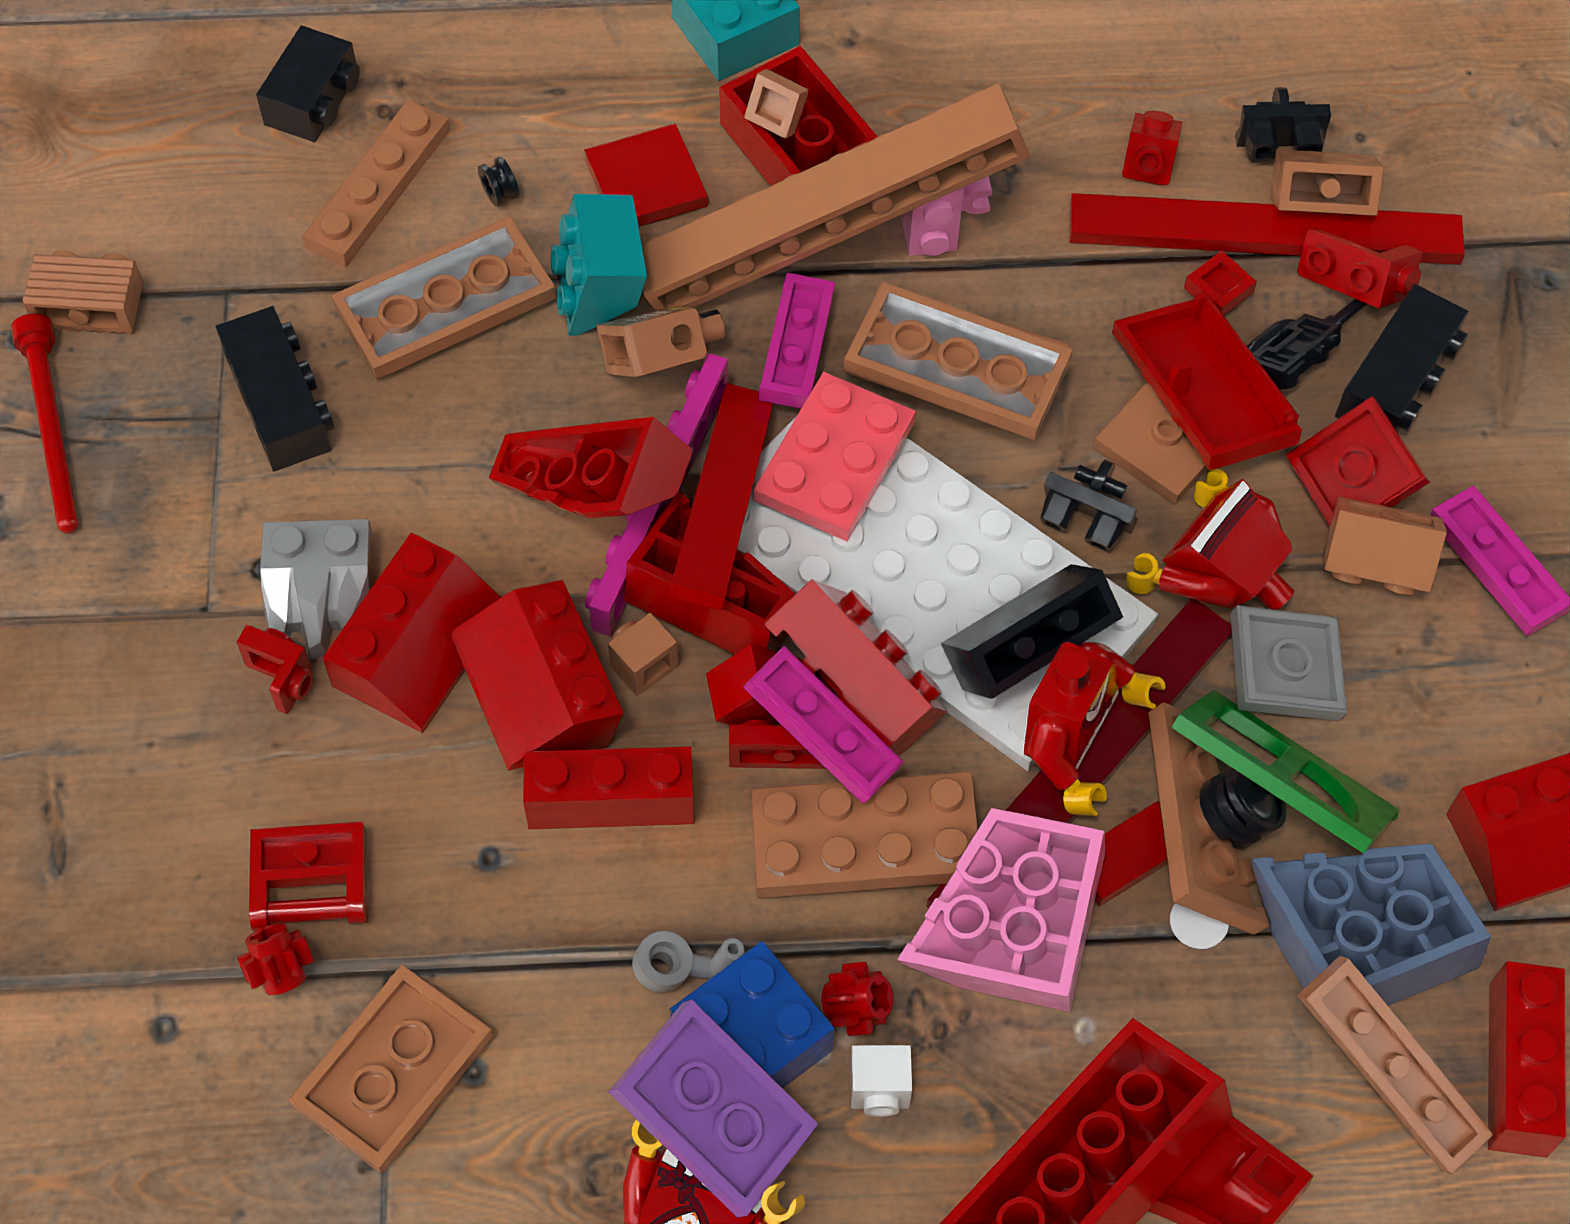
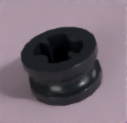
(498, 181)

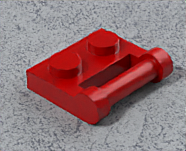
(308, 858)

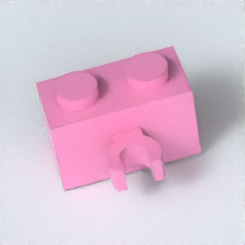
(936, 225)

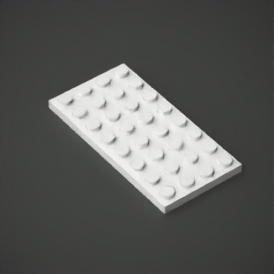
(930, 564)

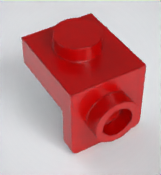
(1152, 147)
(280, 658)

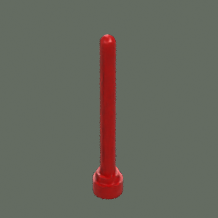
(34, 339)

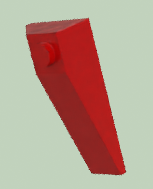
(595, 466)

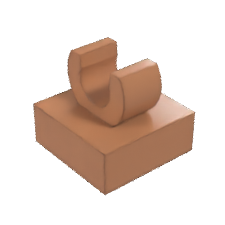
(776, 103)

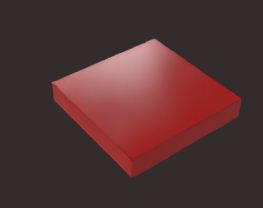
(653, 170)
(1357, 460)

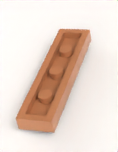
(376, 183)
(1395, 1064)

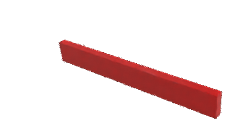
(1254, 227)

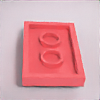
(834, 456)

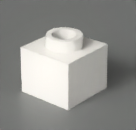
(880, 1079)

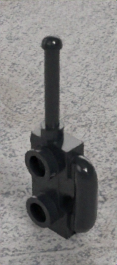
(1295, 345)

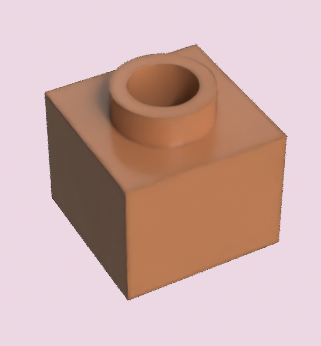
(642, 653)

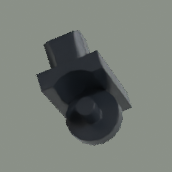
(1282, 124)
(1109, 515)

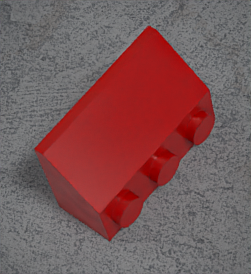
(399, 639)
(537, 674)
(1517, 831)

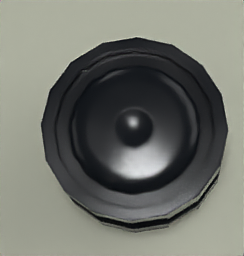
(1240, 808)

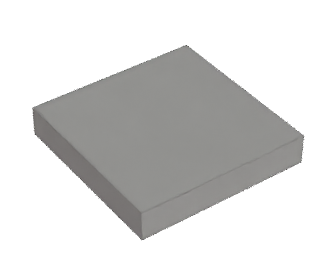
(1288, 663)

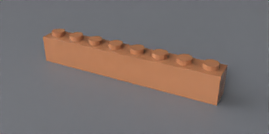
(834, 200)

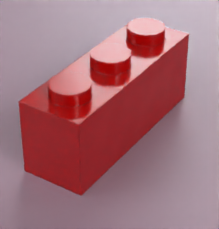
(608, 787)
(1527, 1059)

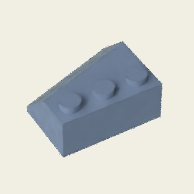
(1382, 909)

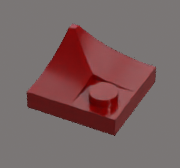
(1234, 1182)

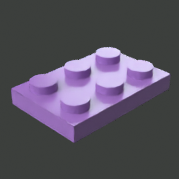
(714, 1108)

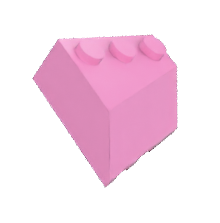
(1014, 911)

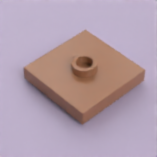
(1151, 446)

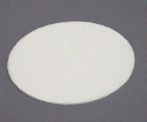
(1195, 928)

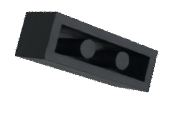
(1408, 357)
(276, 387)
(1030, 630)

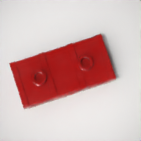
(1209, 381)

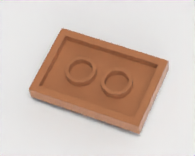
(391, 1068)

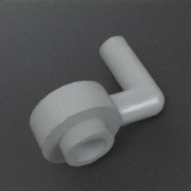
(680, 960)

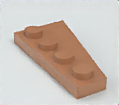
(1200, 864)

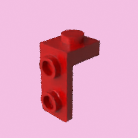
(1358, 271)

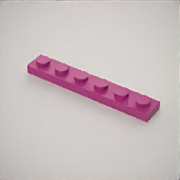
(691, 425)

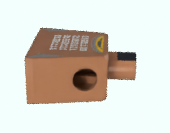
(658, 339)

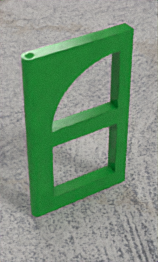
(1365, 811)

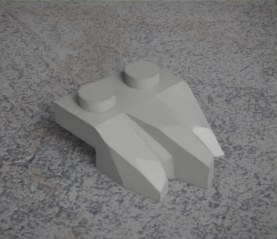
(314, 576)

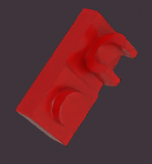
(767, 746)

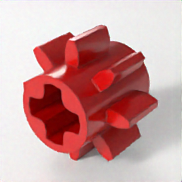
(275, 959)
(857, 999)

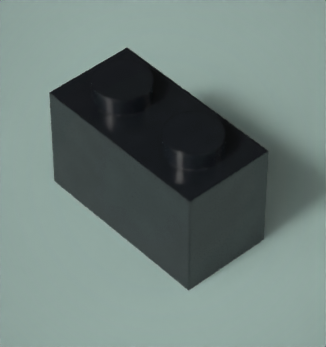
(308, 84)

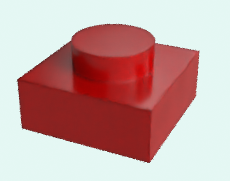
(1222, 281)

